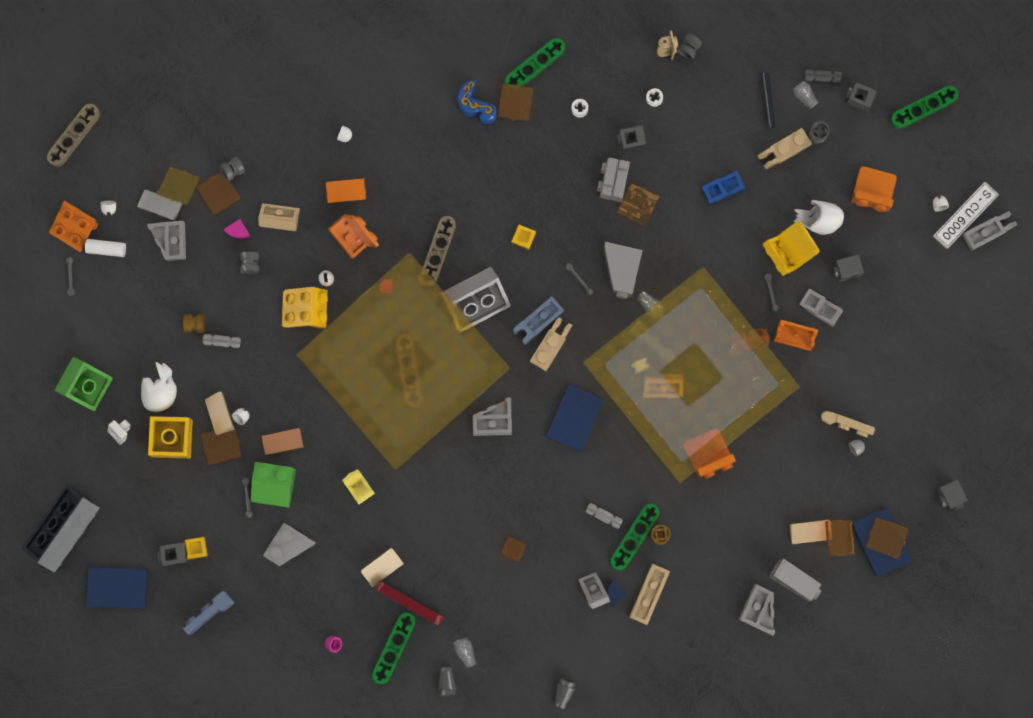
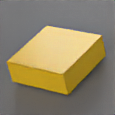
(523, 237)
(196, 548)

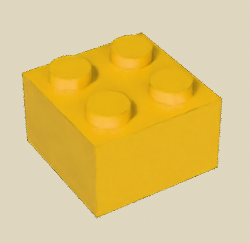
(170, 437)

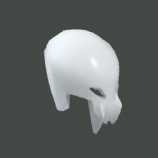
(825, 220)
(159, 395)

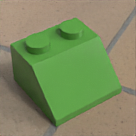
(83, 384)
(272, 484)

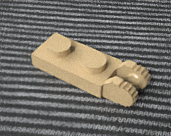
(786, 148)
(550, 346)
(846, 423)

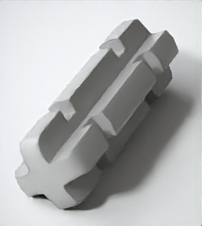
(224, 341)
(604, 515)

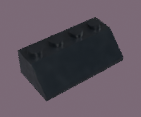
(60, 528)

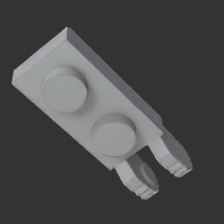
(987, 231)

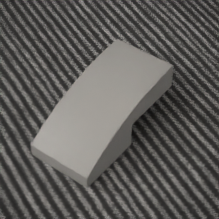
(159, 205)
(820, 307)

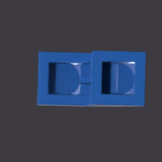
(723, 187)

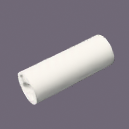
(105, 248)

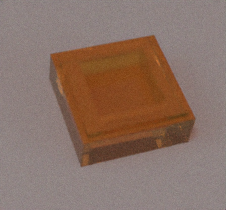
(513, 549)

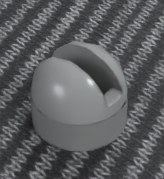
(856, 447)

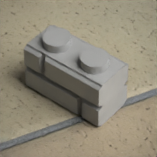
(614, 179)

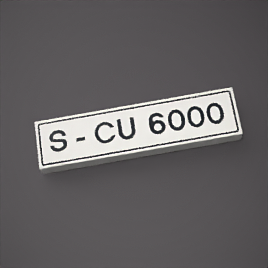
(965, 215)

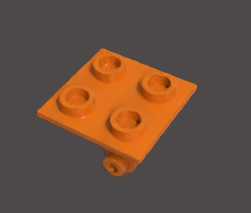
(73, 226)

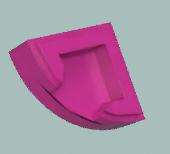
(237, 230)

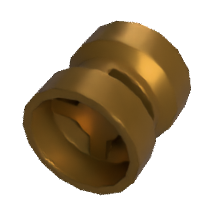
(194, 323)
(660, 534)

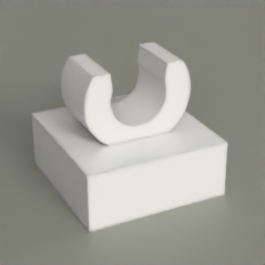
(118, 431)

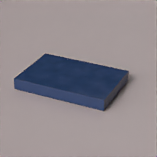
(574, 418)
(879, 562)
(117, 588)

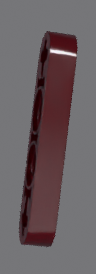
(409, 603)

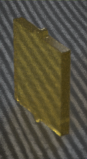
(178, 186)

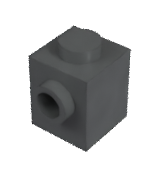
(952, 496)

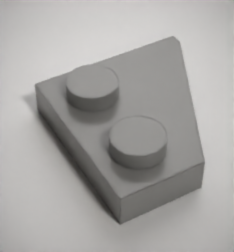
(170, 239)
(494, 420)
(287, 545)
(759, 610)

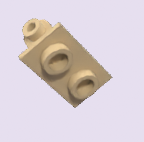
(667, 46)

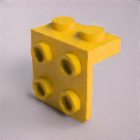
(791, 248)
(304, 307)

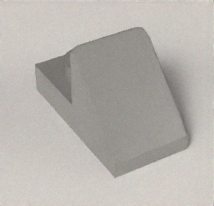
(594, 590)

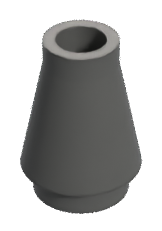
(446, 683)
(564, 691)

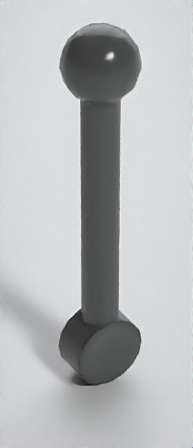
(569, 267)
(768, 277)
(70, 291)
(245, 481)

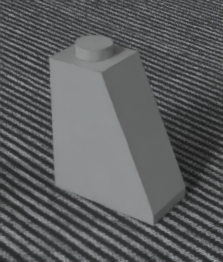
(622, 268)
(795, 580)

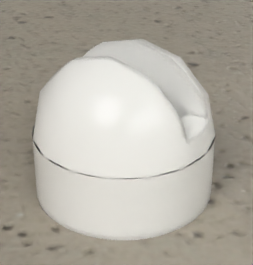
(345, 134)
(940, 204)
(108, 206)
(330, 277)
(240, 416)

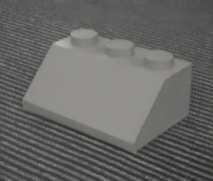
(479, 296)

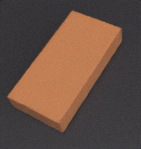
(282, 441)

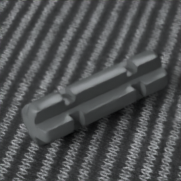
(822, 76)

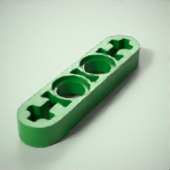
(534, 64)
(923, 105)
(632, 535)
(391, 647)

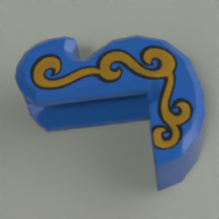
(472, 107)

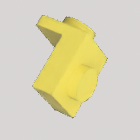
(358, 486)

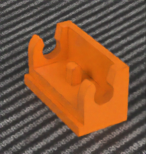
(346, 190)
(795, 335)

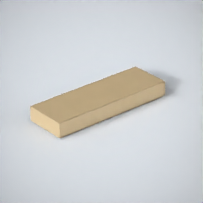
(649, 594)

